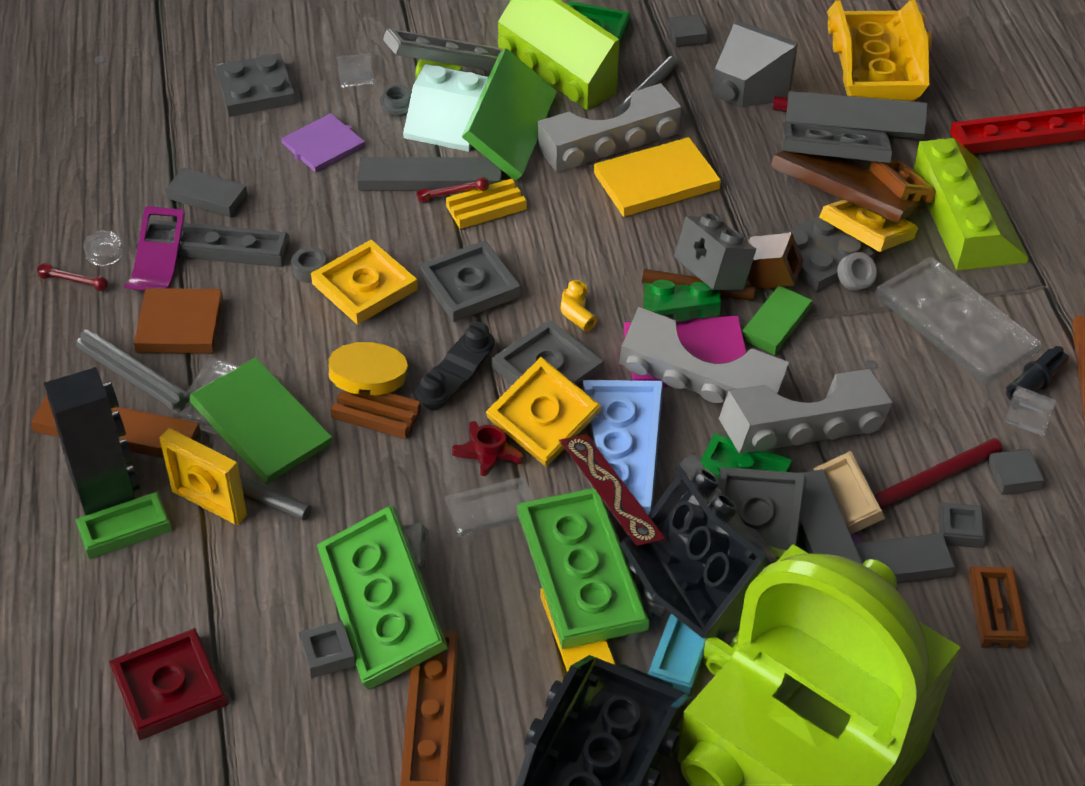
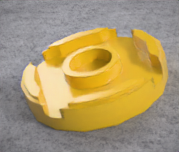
(367, 368)

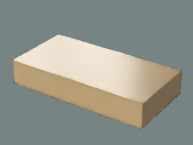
(852, 492)

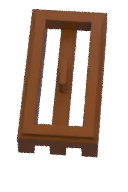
(902, 180)
(378, 407)
(1000, 634)

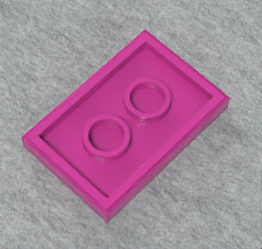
(708, 339)

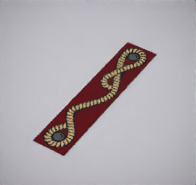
(612, 490)

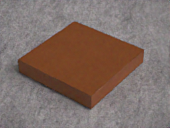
(178, 320)

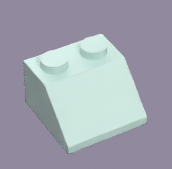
(442, 106)

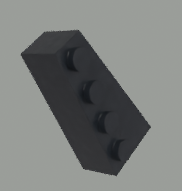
(91, 439)

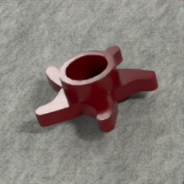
(487, 446)

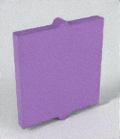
(323, 142)

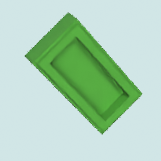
(776, 320)
(123, 525)

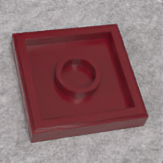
(167, 683)

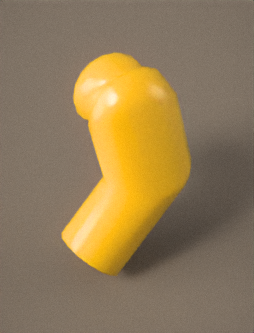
(574, 308)

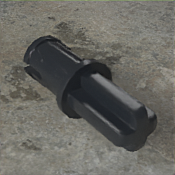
(1039, 373)

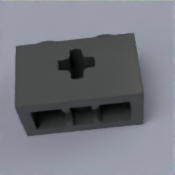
(715, 252)

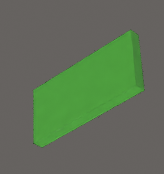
(508, 114)
(582, 568)
(381, 597)

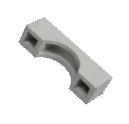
(574, 141)
(656, 350)
(764, 420)

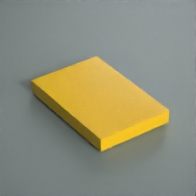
(656, 176)

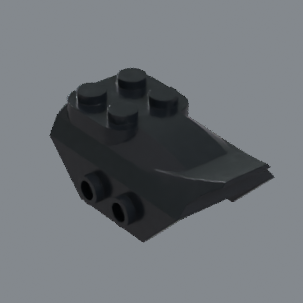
(705, 556)
(603, 728)

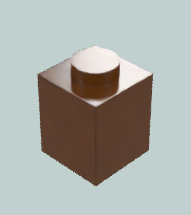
(775, 261)

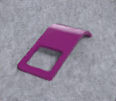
(155, 260)

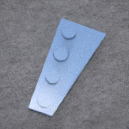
(629, 431)

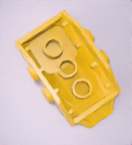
(882, 51)

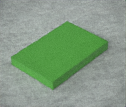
(260, 420)

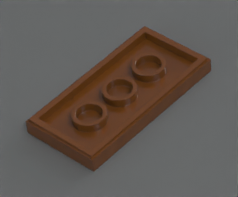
(846, 182)

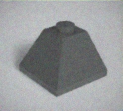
(754, 66)

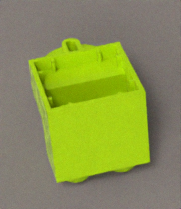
(822, 684)

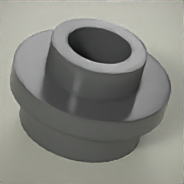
(395, 99)

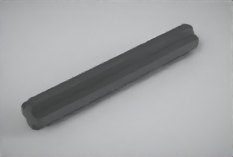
(133, 371)

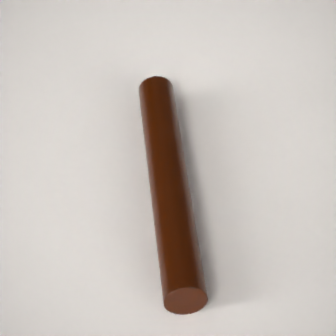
(650, 276)

